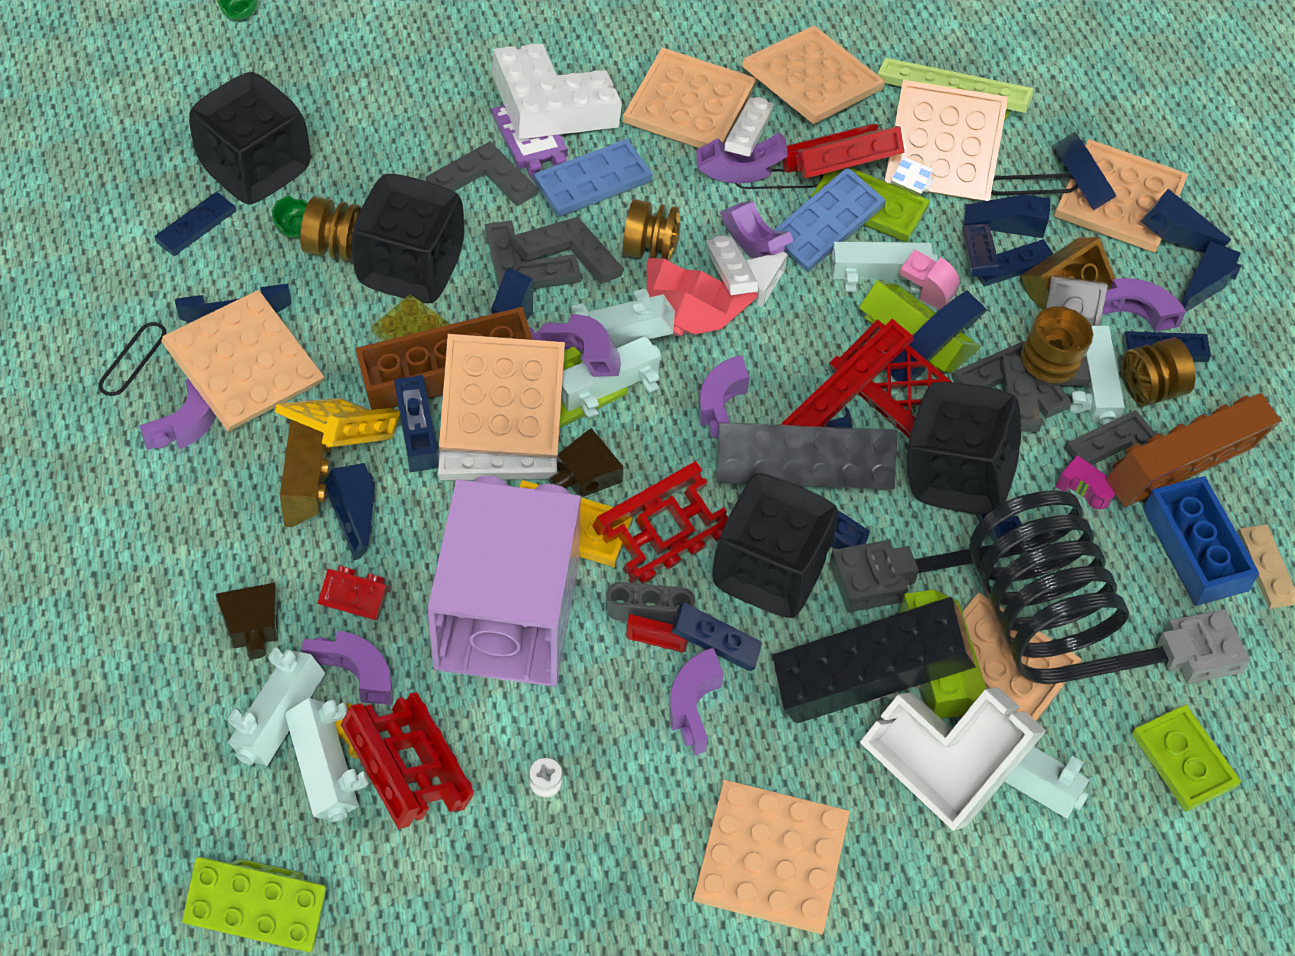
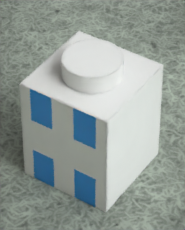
(913, 176)

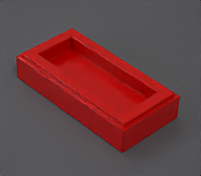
(654, 633)

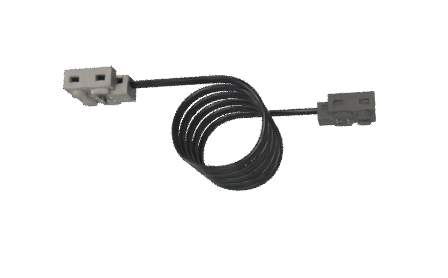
(1200, 643)

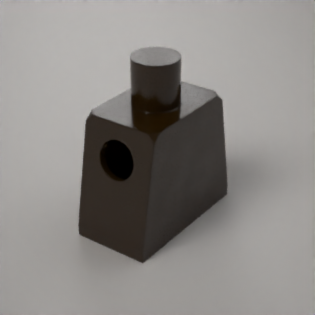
(587, 466)
(251, 617)

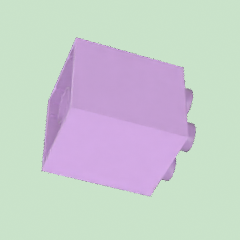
(505, 581)

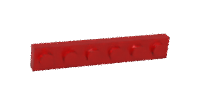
(852, 376)

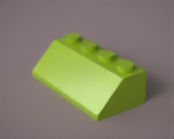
(891, 301)
(955, 693)

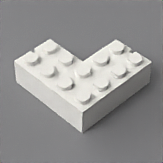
(548, 103)
(954, 767)

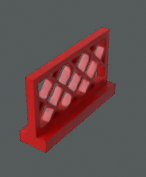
(874, 393)

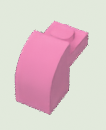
(936, 278)

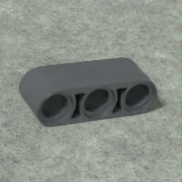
(637, 595)

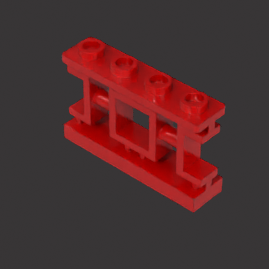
(843, 150)
(651, 504)
(387, 768)

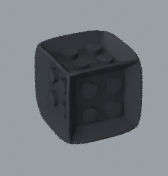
(250, 137)
(408, 237)
(964, 447)
(774, 545)

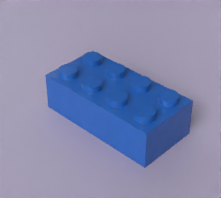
(1200, 540)

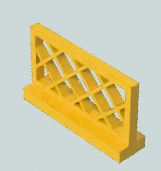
(342, 420)

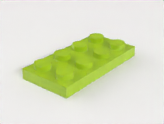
(901, 210)

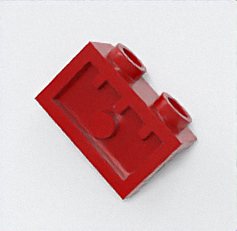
(352, 593)

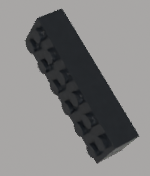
(807, 455)
(873, 660)

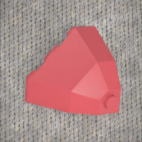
(698, 299)

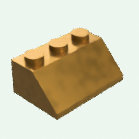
(1078, 260)
(303, 474)

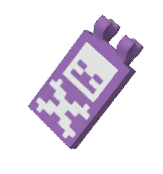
(529, 152)

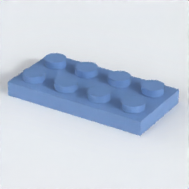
(592, 177)
(830, 218)

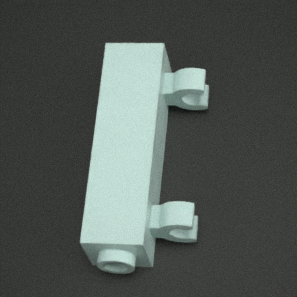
(874, 261)
(635, 319)
(638, 363)
(1103, 394)
(265, 724)
(322, 760)
(1051, 781)

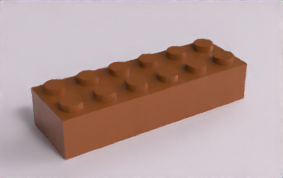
(426, 354)
(1192, 448)

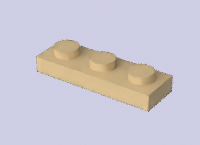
(1273, 574)

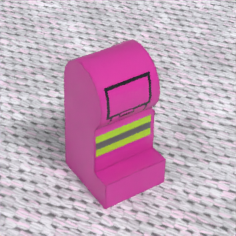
(1087, 482)

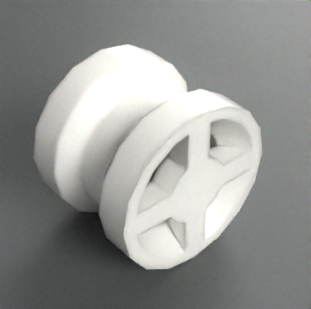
(545, 785)

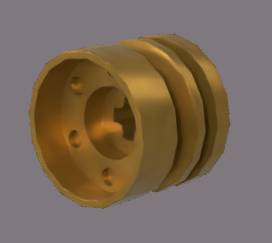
(328, 228)
(650, 230)
(1057, 344)
(1158, 371)

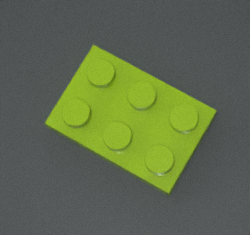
(1186, 758)

